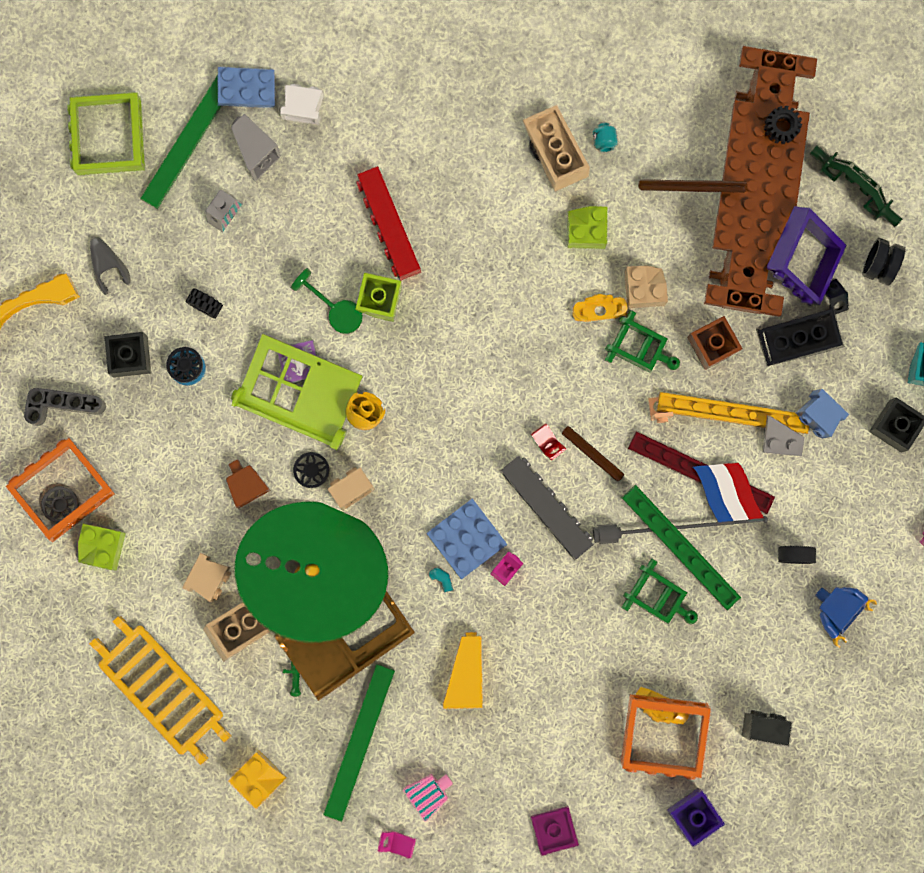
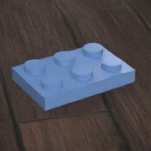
(246, 87)

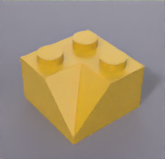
(257, 779)

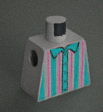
(222, 209)

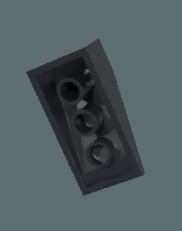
(801, 337)

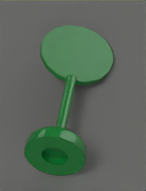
(342, 314)

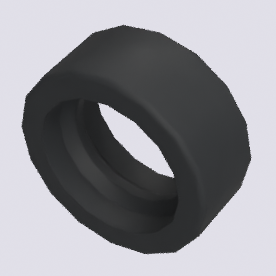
(797, 554)

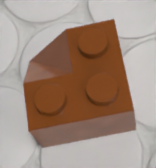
(714, 342)

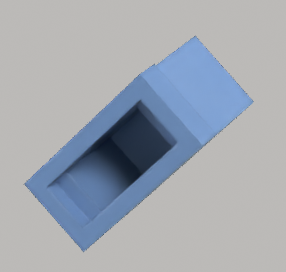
(822, 414)

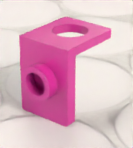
(397, 844)

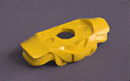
(614, 308)
(662, 716)

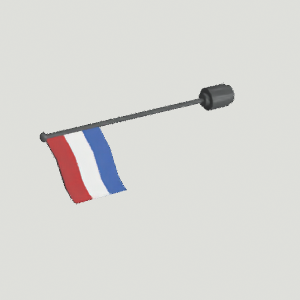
(726, 494)

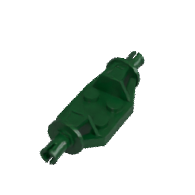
(866, 184)

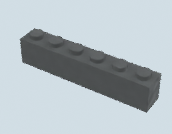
(546, 507)

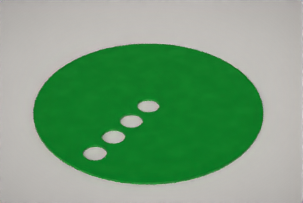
(307, 607)

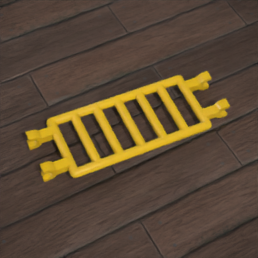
(143, 706)

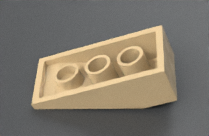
(556, 148)
(234, 631)

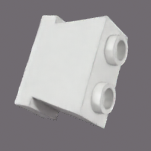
(302, 104)

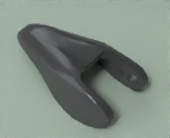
(103, 260)

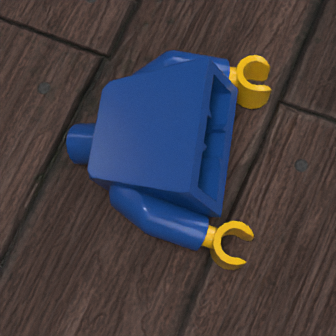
(841, 609)

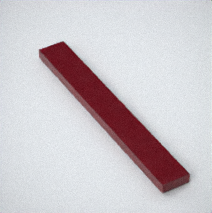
(684, 464)

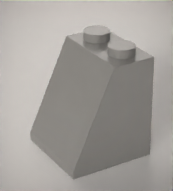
(255, 145)

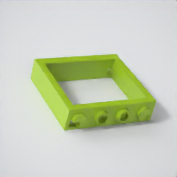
(137, 164)

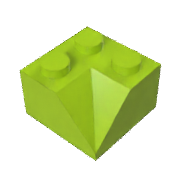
(587, 228)
(379, 296)
(100, 547)

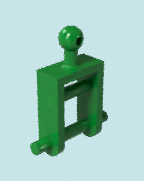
(628, 323)
(675, 608)

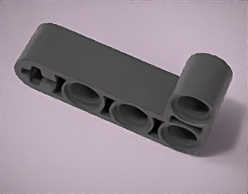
(66, 404)

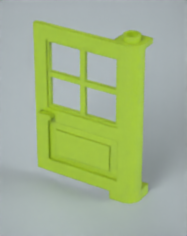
(322, 398)

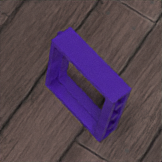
(786, 246)

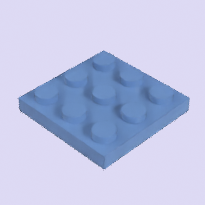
(466, 538)

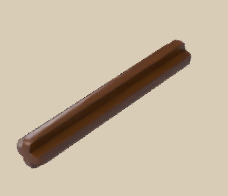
(592, 453)

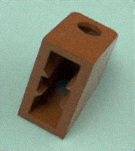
(245, 484)

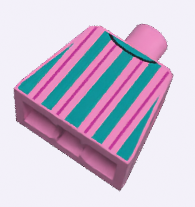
(428, 794)

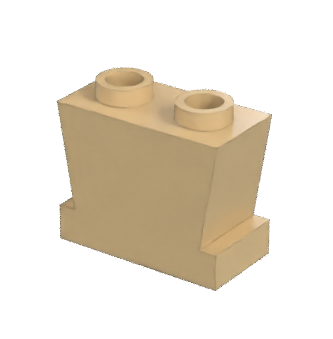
(207, 578)

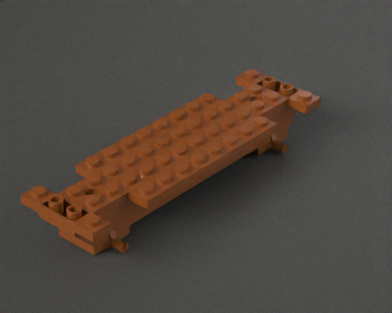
(754, 220)

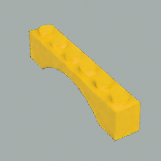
(57, 291)

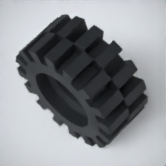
(791, 117)
(204, 303)

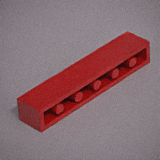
(389, 223)

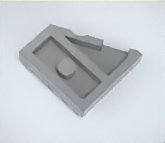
(781, 439)

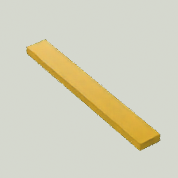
(727, 411)

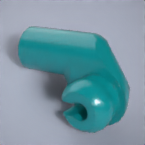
(443, 577)

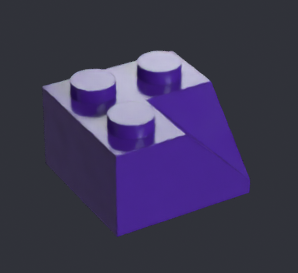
(696, 817)

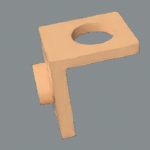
(659, 416)

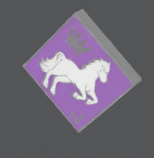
(298, 371)

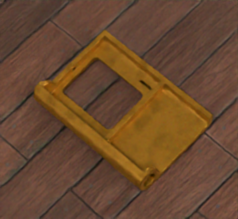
(332, 662)

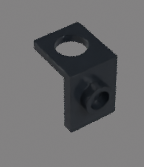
(835, 294)

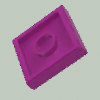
(554, 830)

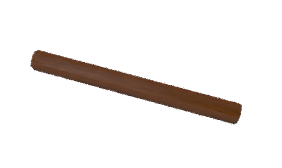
(692, 185)

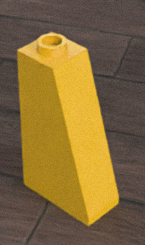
(466, 676)

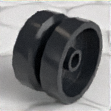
(884, 261)

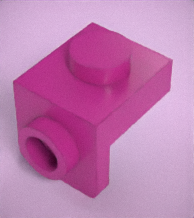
(506, 568)

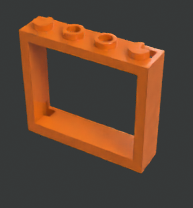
(79, 513)
(669, 705)

